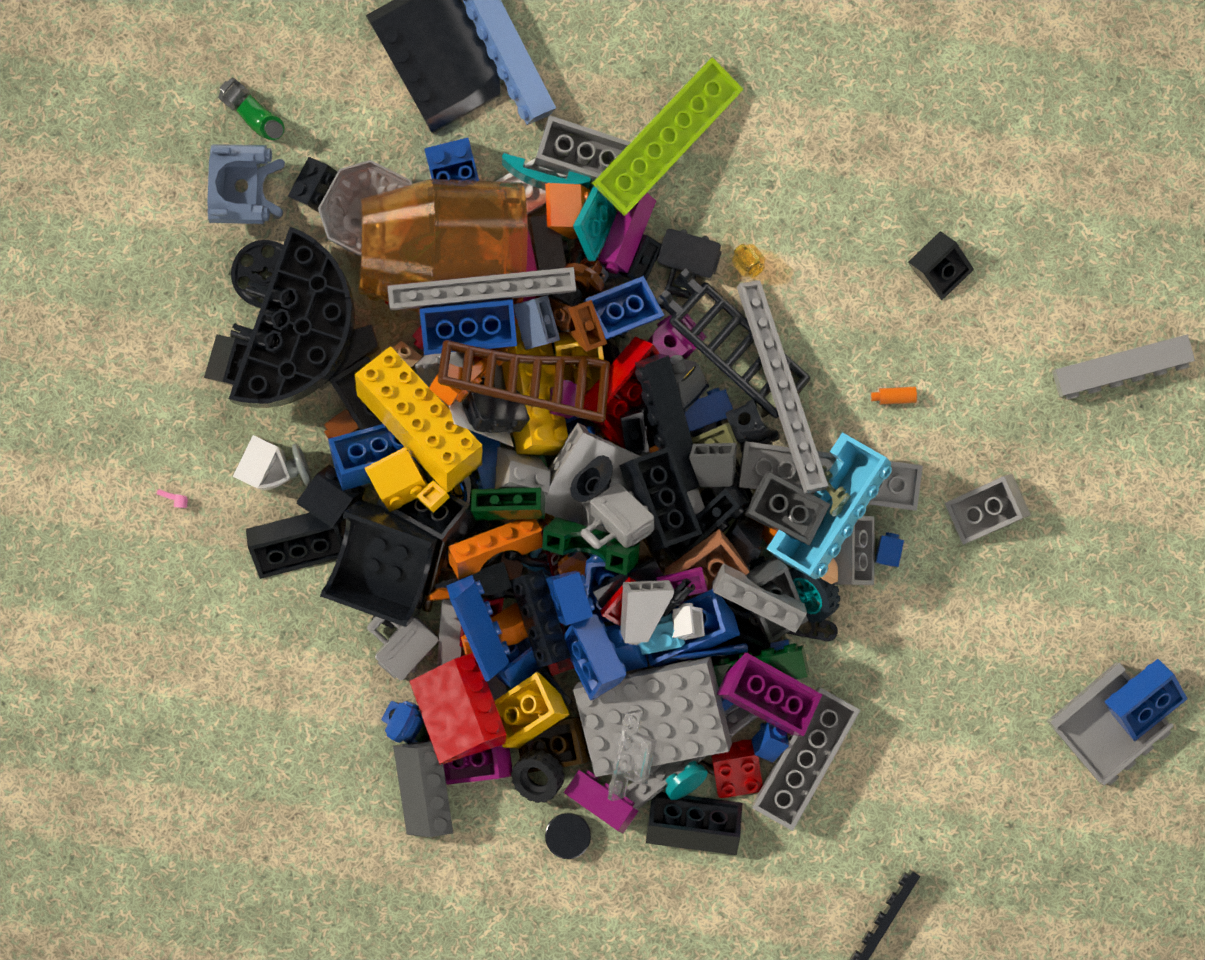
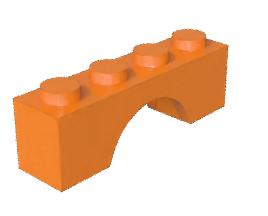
(450, 394)
(471, 554)

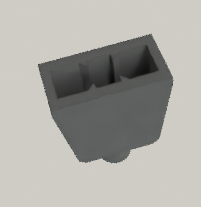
(714, 465)

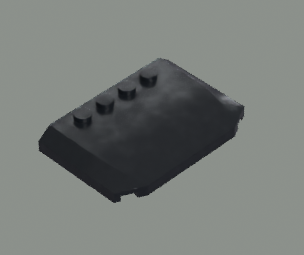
(437, 57)

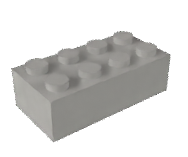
(576, 149)

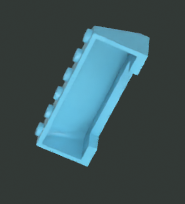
(860, 474)

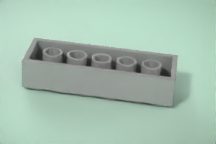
(805, 762)

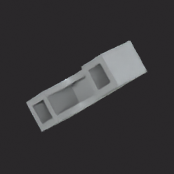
(776, 608)

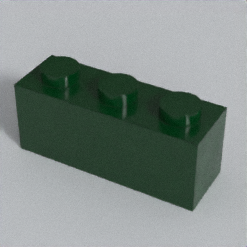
(508, 503)

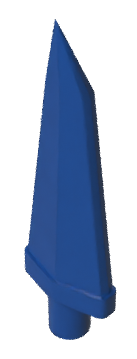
(725, 650)

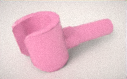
(179, 500)

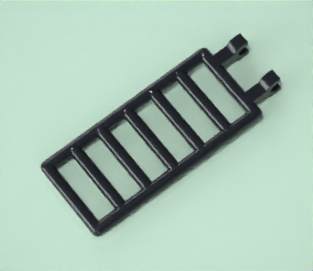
(678, 312)

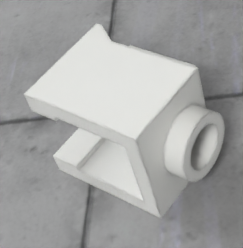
(688, 622)

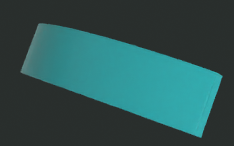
(516, 167)

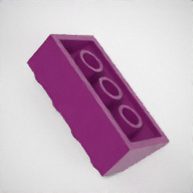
(770, 694)

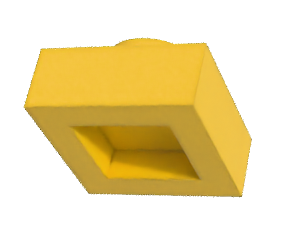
(433, 496)

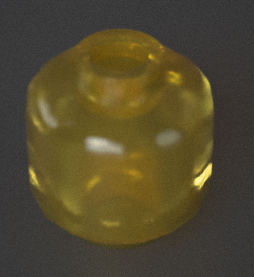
(748, 260)

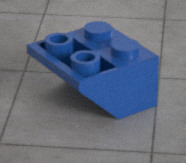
(452, 161)

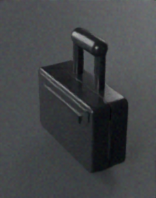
(691, 252)
(494, 414)

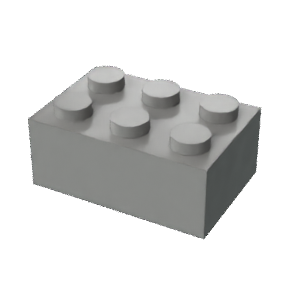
(857, 555)

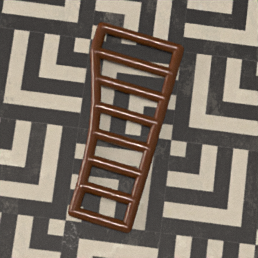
(533, 400)

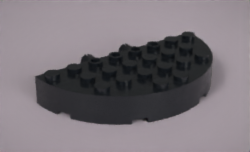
(299, 329)

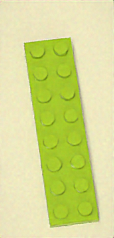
(667, 136)

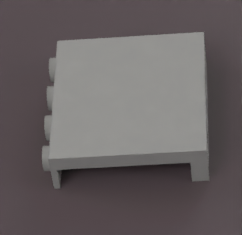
(573, 457)
(1095, 733)

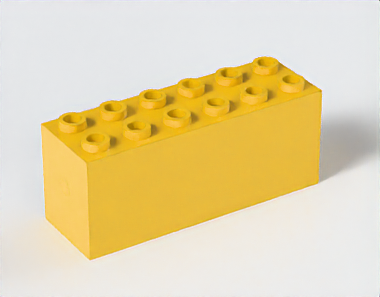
(418, 419)

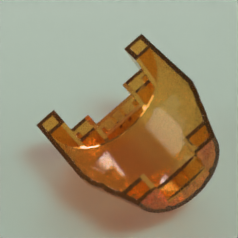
(442, 233)

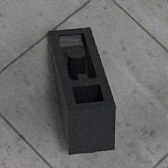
(493, 580)

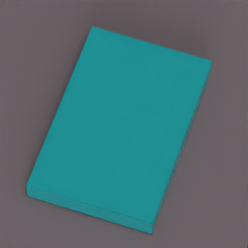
(594, 223)

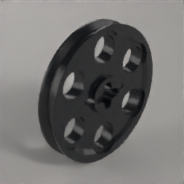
(260, 263)

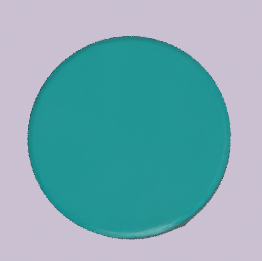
(686, 781)

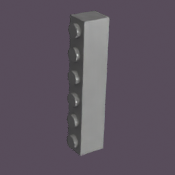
(1122, 366)

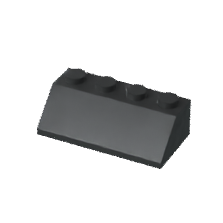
(422, 790)

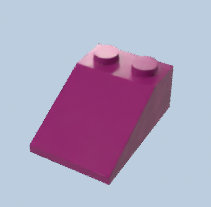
(485, 765)

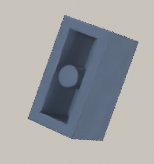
(536, 322)

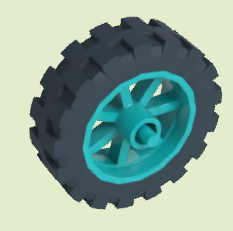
(815, 590)

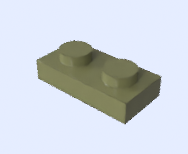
(721, 434)

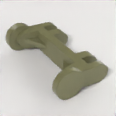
(838, 496)

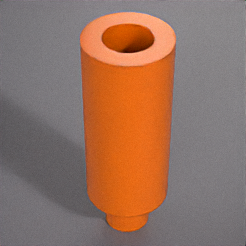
(895, 395)

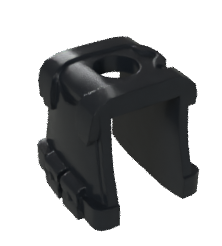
(749, 425)

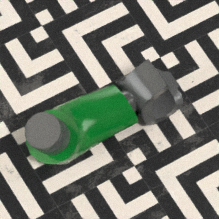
(252, 112)

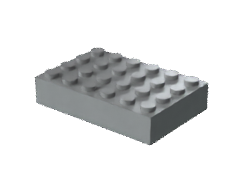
(677, 710)

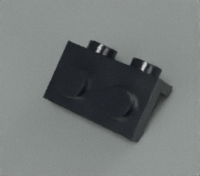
(312, 183)

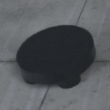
(568, 835)

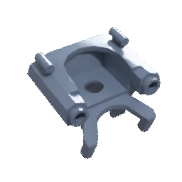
(228, 166)

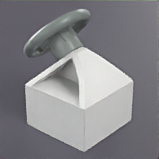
(267, 466)

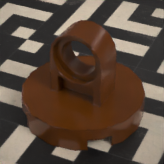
(587, 278)

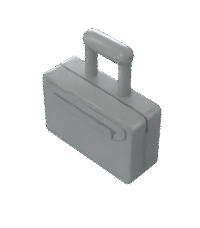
(621, 516)
(404, 648)

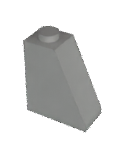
(642, 608)

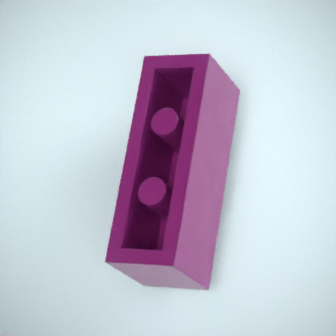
(594, 797)

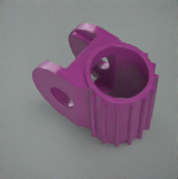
(677, 342)

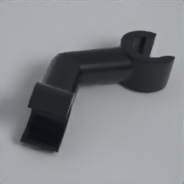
(527, 560)

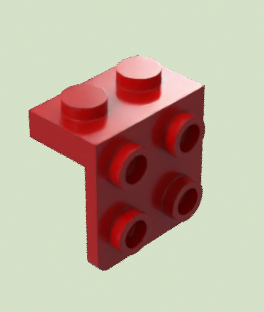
(737, 770)

